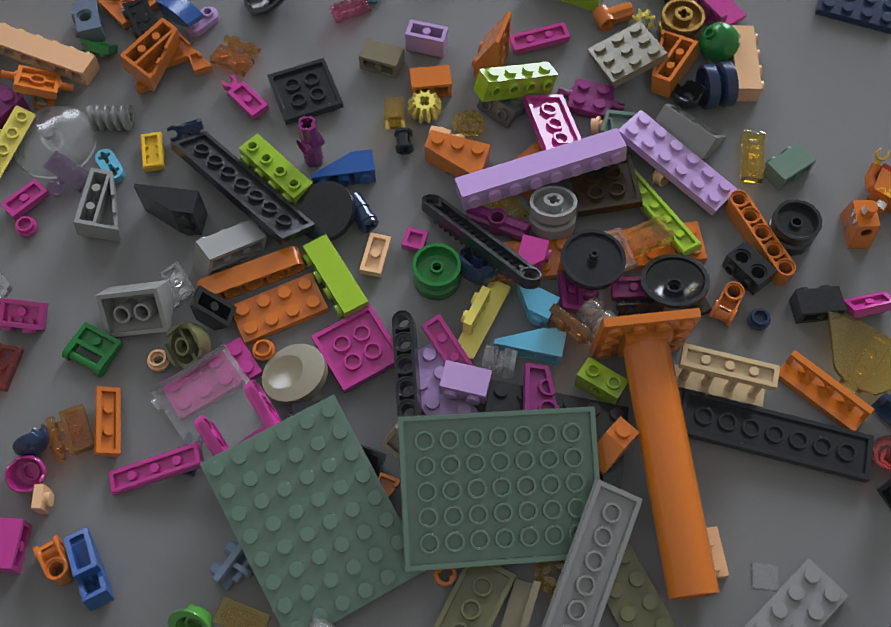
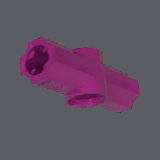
(310, 141)
(507, 224)

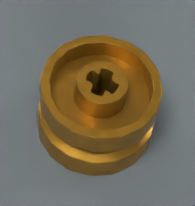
(682, 18)

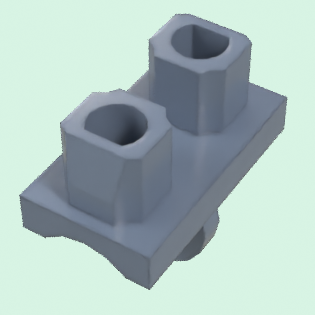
(233, 568)

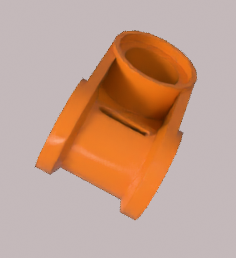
(726, 306)
(53, 557)

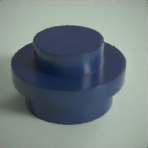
(759, 319)

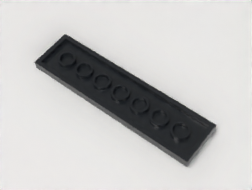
(243, 187)
(778, 435)

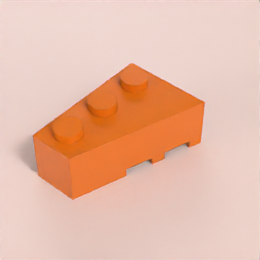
(151, 53)
(681, 54)
(456, 154)

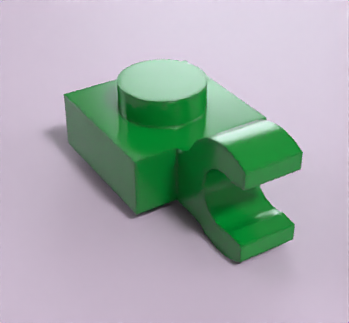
(102, 48)

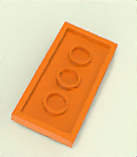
(279, 309)

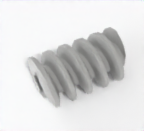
(110, 119)

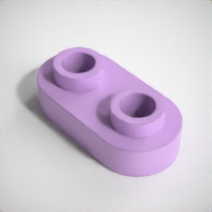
(211, 19)

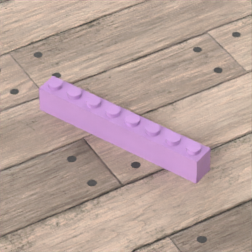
(541, 169)

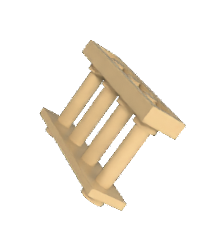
(725, 375)

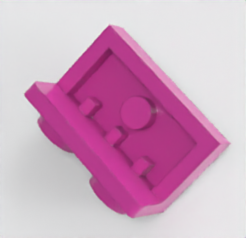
(22, 314)

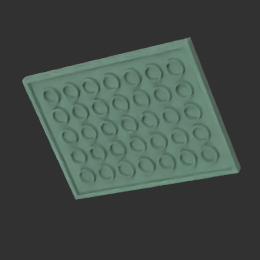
(494, 485)
(311, 516)

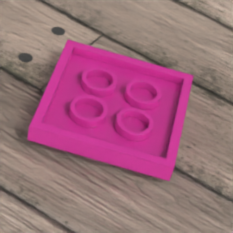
(356, 348)

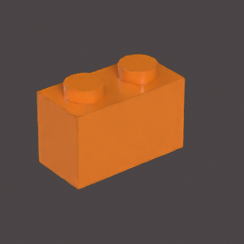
(431, 78)

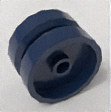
(720, 84)

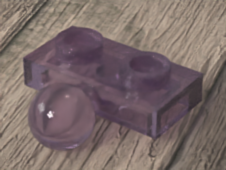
(67, 172)

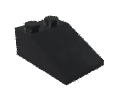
(174, 206)

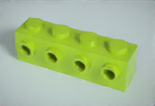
(515, 81)
(274, 168)

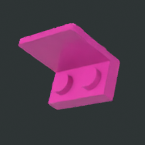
(721, 11)

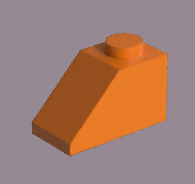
(615, 444)

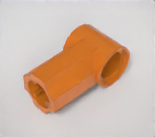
(609, 17)

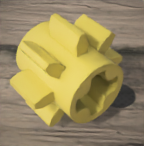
(648, 23)

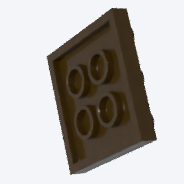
(607, 189)

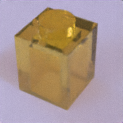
(394, 112)

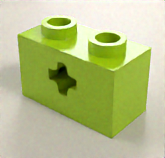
(600, 382)

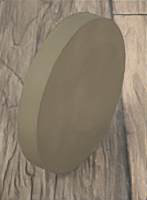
(294, 374)

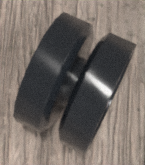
(796, 225)

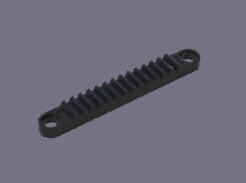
(481, 242)

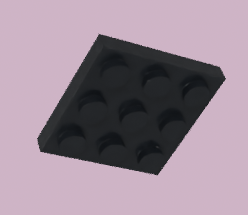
(305, 91)

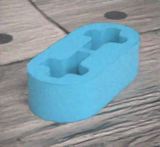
(112, 165)

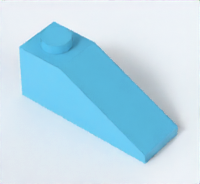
(537, 345)

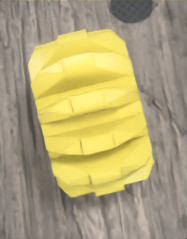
(424, 107)

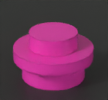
(26, 226)

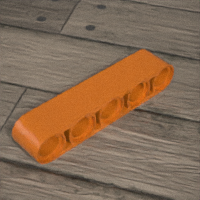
(757, 226)
(255, 273)

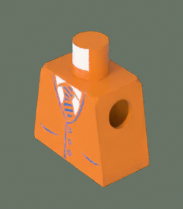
(860, 223)

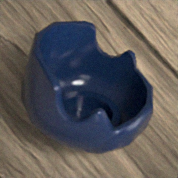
(33, 442)

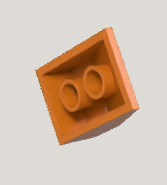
(495, 47)

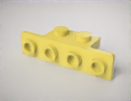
(13, 134)
(481, 316)

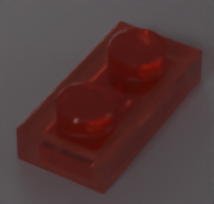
(9, 361)

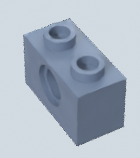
(88, 21)

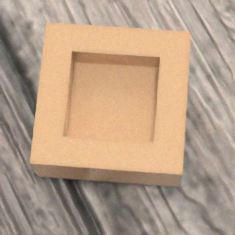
(42, 499)

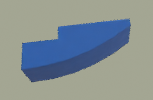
(180, 11)
(88, 569)

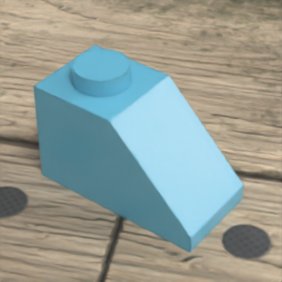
(536, 305)

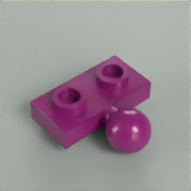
(572, 296)

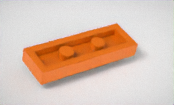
(107, 421)

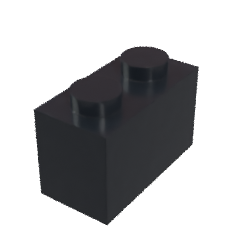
(815, 303)

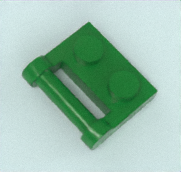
(96, 342)

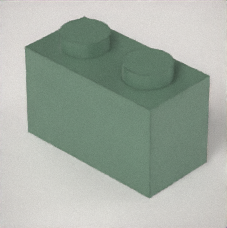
(788, 166)

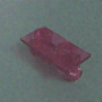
(345, 10)

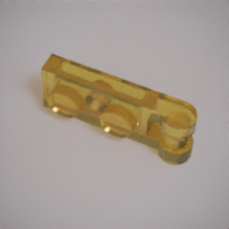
(752, 156)

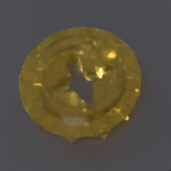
(476, 121)
(542, 569)

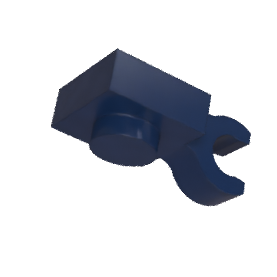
(191, 127)

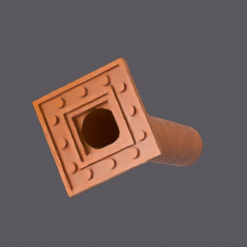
(664, 442)

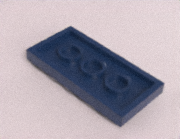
(864, 13)

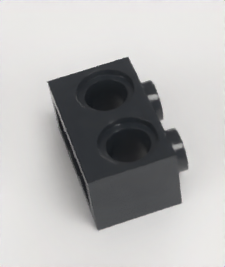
(752, 265)

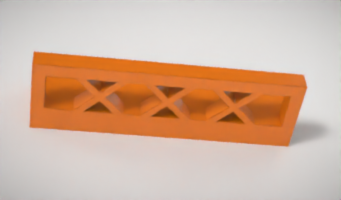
(822, 393)

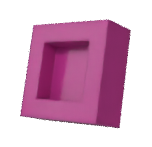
(414, 239)

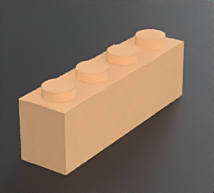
(747, 64)

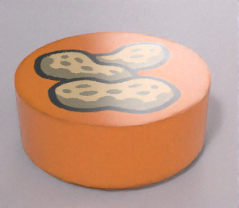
(40, 103)

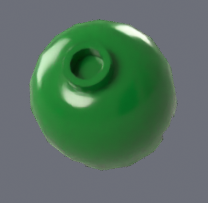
(719, 42)

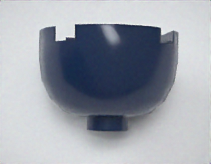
(475, 269)

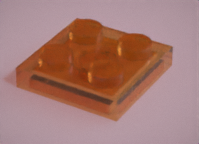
(563, 321)

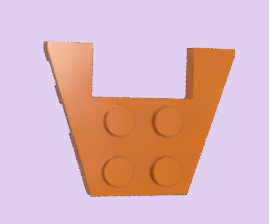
(184, 53)

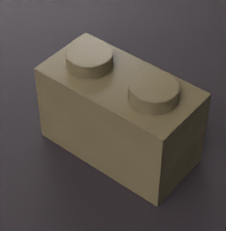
(381, 58)

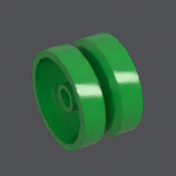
(436, 271)

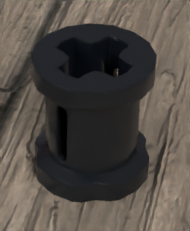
(403, 138)

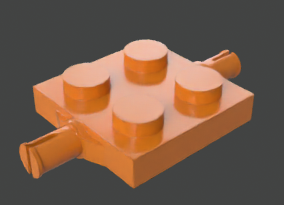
(36, 82)

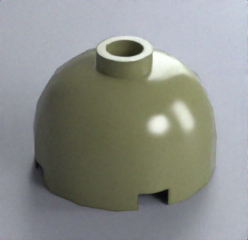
(186, 344)

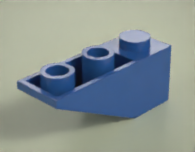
(350, 169)

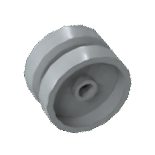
(553, 212)

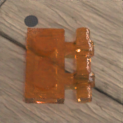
(232, 60)
(76, 429)

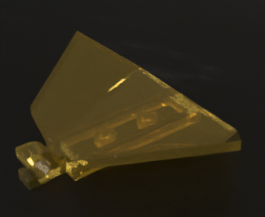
(860, 354)

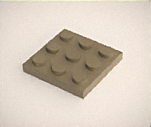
(627, 54)

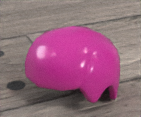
(24, 473)

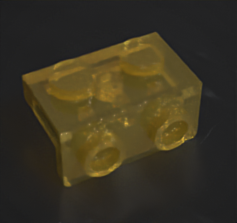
(649, 235)

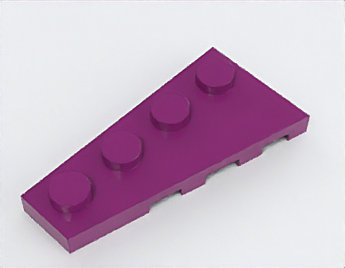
(538, 388)

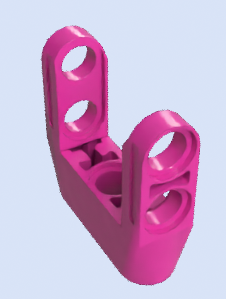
(261, 404)

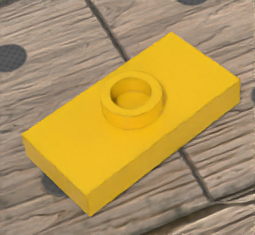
(152, 152)

